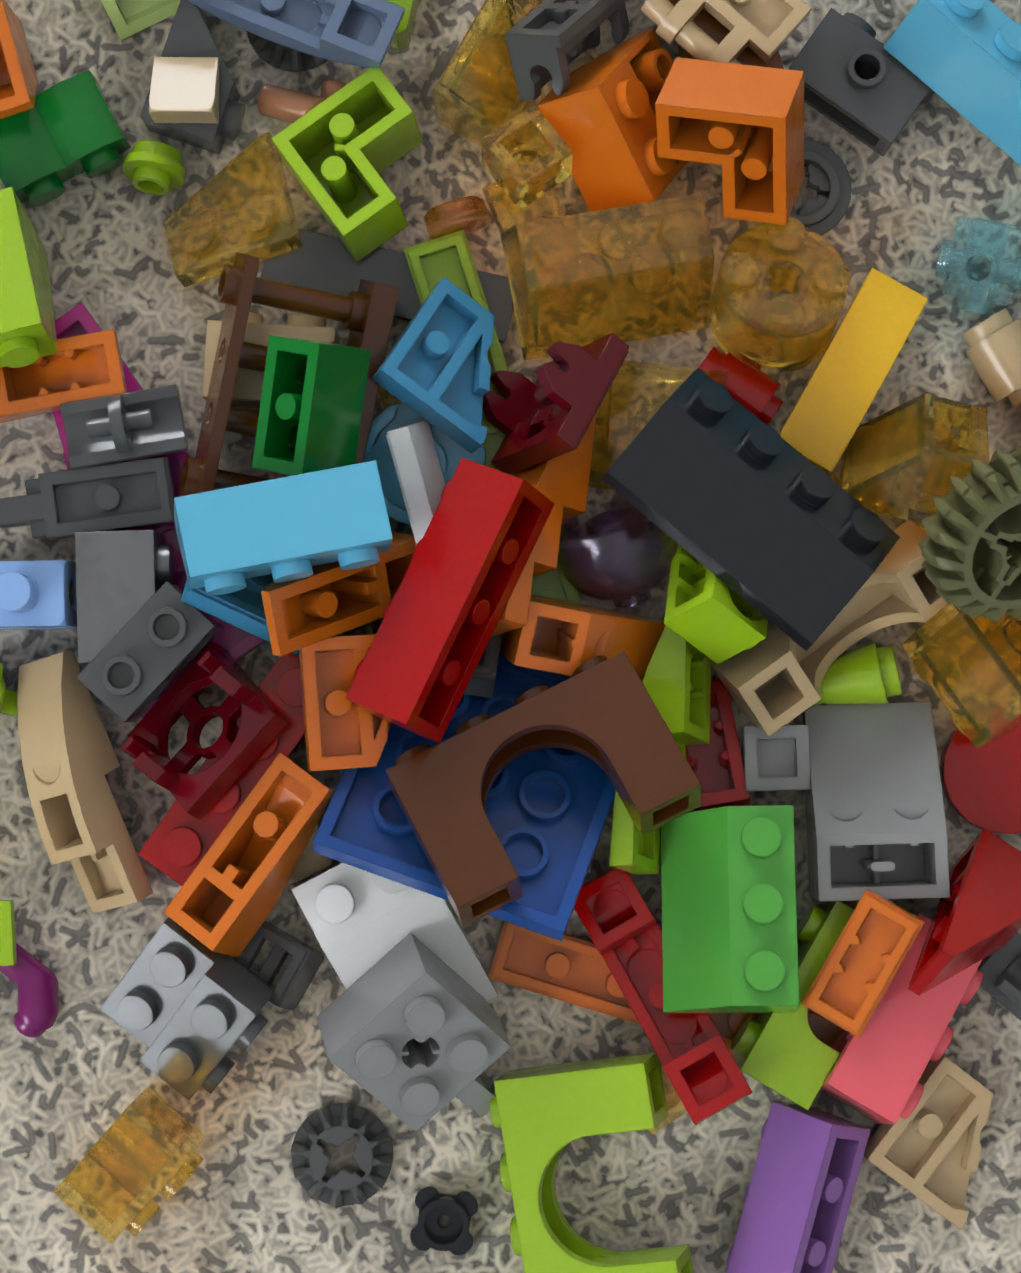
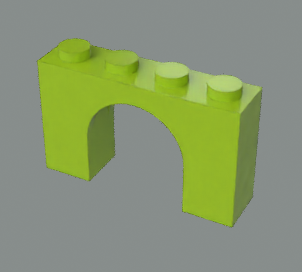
(538, 1117)

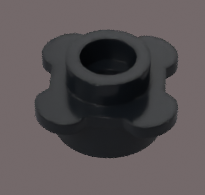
(431, 1234)

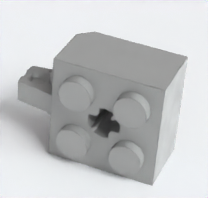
(415, 1035)

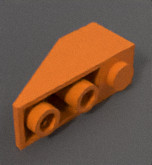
(569, 633)

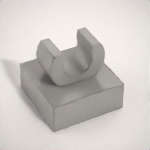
(777, 760)

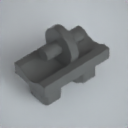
(124, 427)

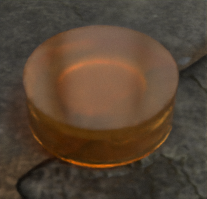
(457, 215)

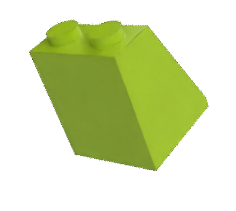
(25, 288)

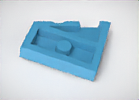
(443, 364)

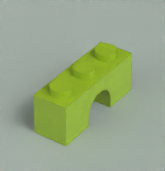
(781, 1046)

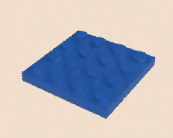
(541, 806)

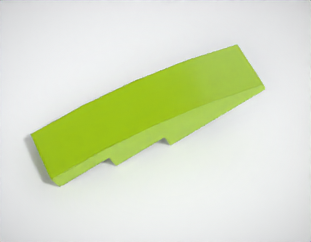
(680, 688)

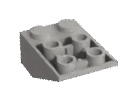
(875, 803)

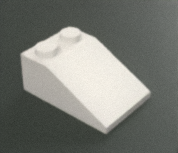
(367, 915)

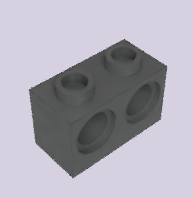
(149, 653)

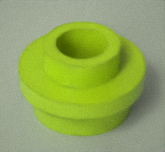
(154, 167)

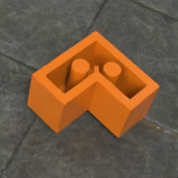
(740, 120)

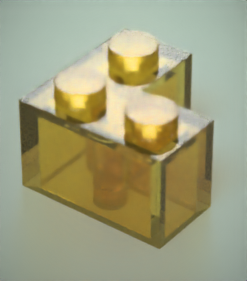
(138, 1157)

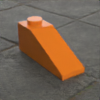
(333, 598)
(251, 859)

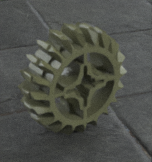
(977, 539)

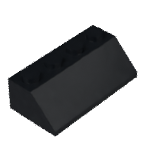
(751, 508)

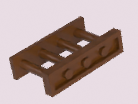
(364, 313)

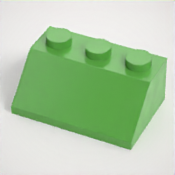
(730, 911)

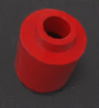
(746, 384)

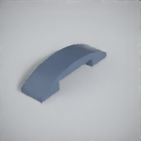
(330, 29)

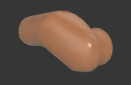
(291, 104)

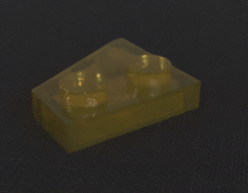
(236, 211)

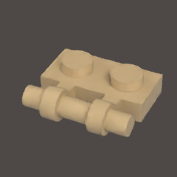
(751, 23)

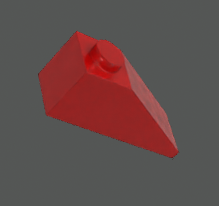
(976, 916)

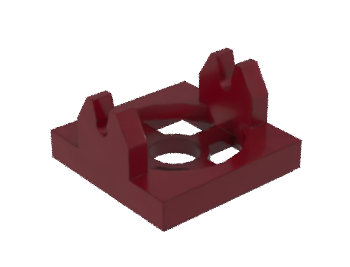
(559, 401)
(257, 729)

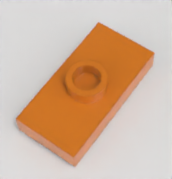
(863, 962)

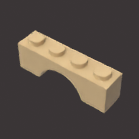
(783, 680)

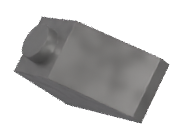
(114, 581)

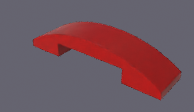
(684, 1042)

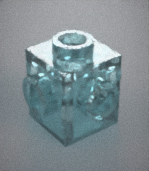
(959, 262)

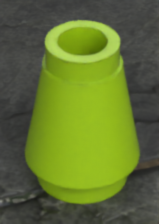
(862, 677)

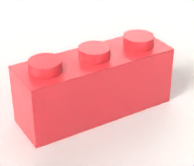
(883, 1065)

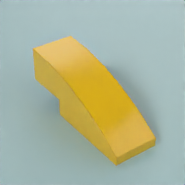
(852, 369)

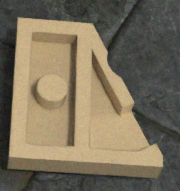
(938, 1142)

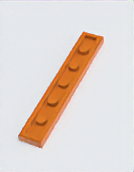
(579, 975)

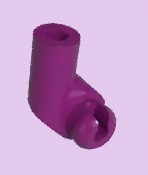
(36, 994)

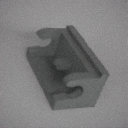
(555, 36)

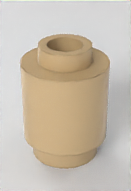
(997, 355)

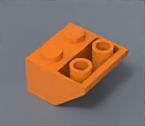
(612, 124)

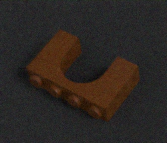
(595, 713)

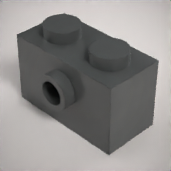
(858, 81)

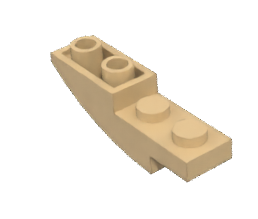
(65, 771)

